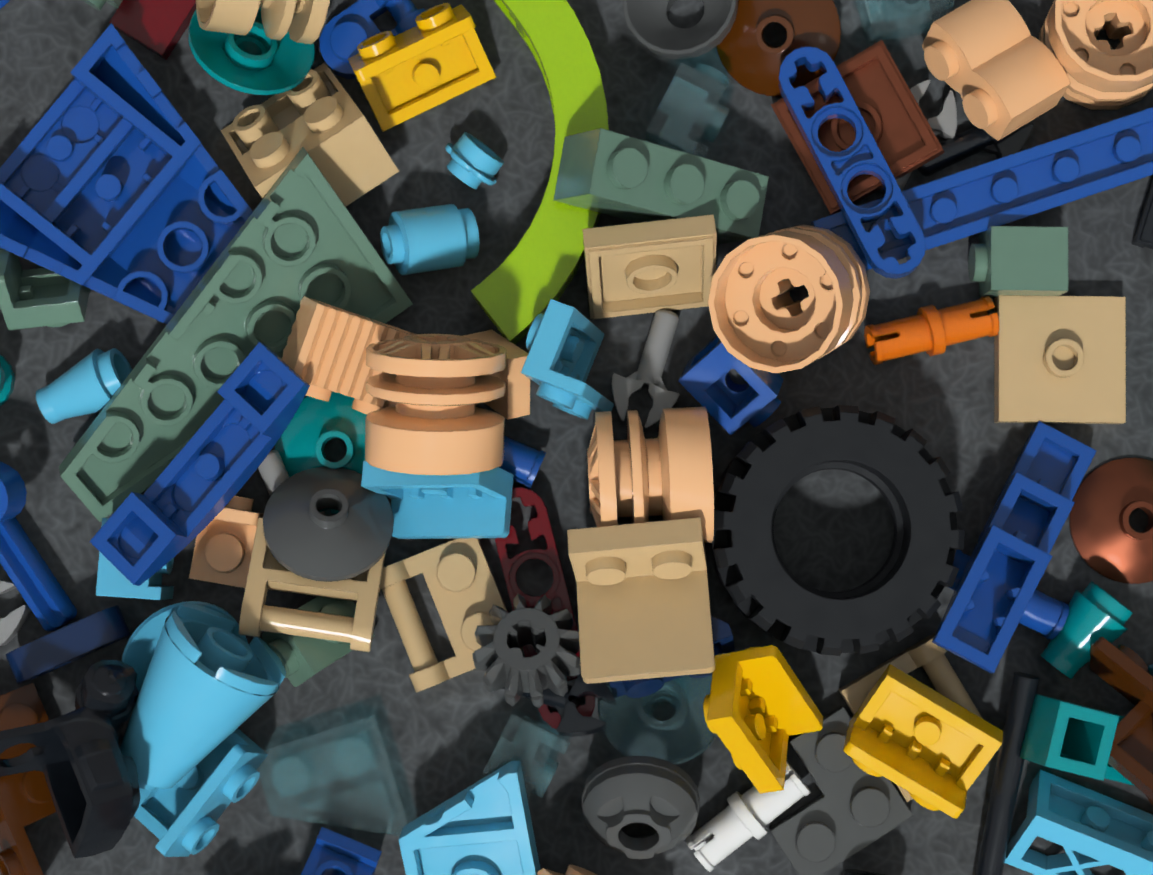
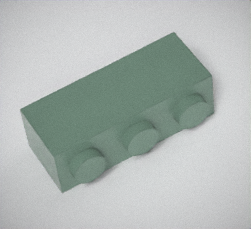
(657, 183)

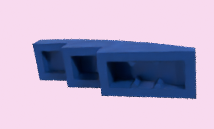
(1014, 547)

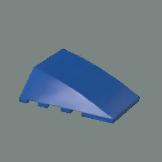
(118, 188)

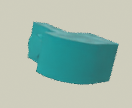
(1071, 738)

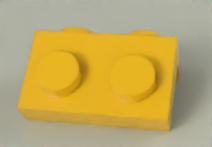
(421, 65)
(755, 709)
(920, 741)

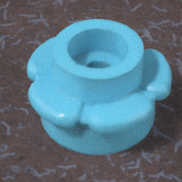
(473, 161)

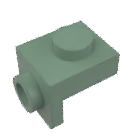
(38, 296)
(307, 656)

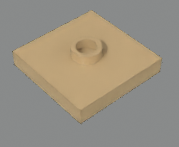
(650, 266)
(1060, 359)

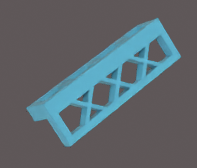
(1087, 825)

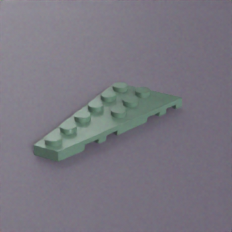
(287, 249)

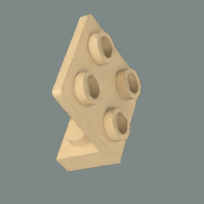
(642, 600)

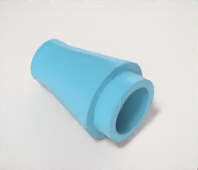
(84, 386)

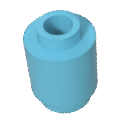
(430, 238)

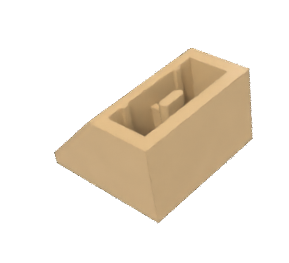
(321, 120)

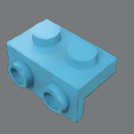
(560, 358)
(445, 504)
(188, 811)

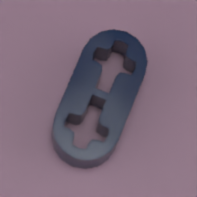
(68, 644)

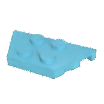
(475, 831)

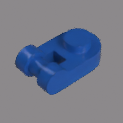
(356, 24)

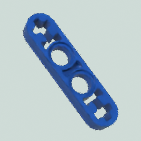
(858, 159)

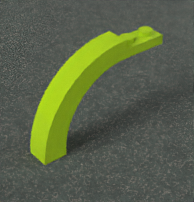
(553, 244)

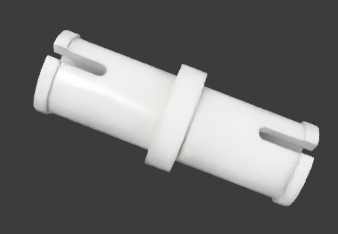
(743, 819)

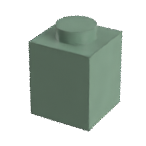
(1020, 261)

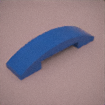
(207, 470)

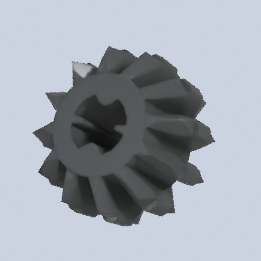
(504, 660)

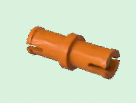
(931, 330)

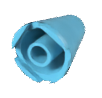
(196, 693)

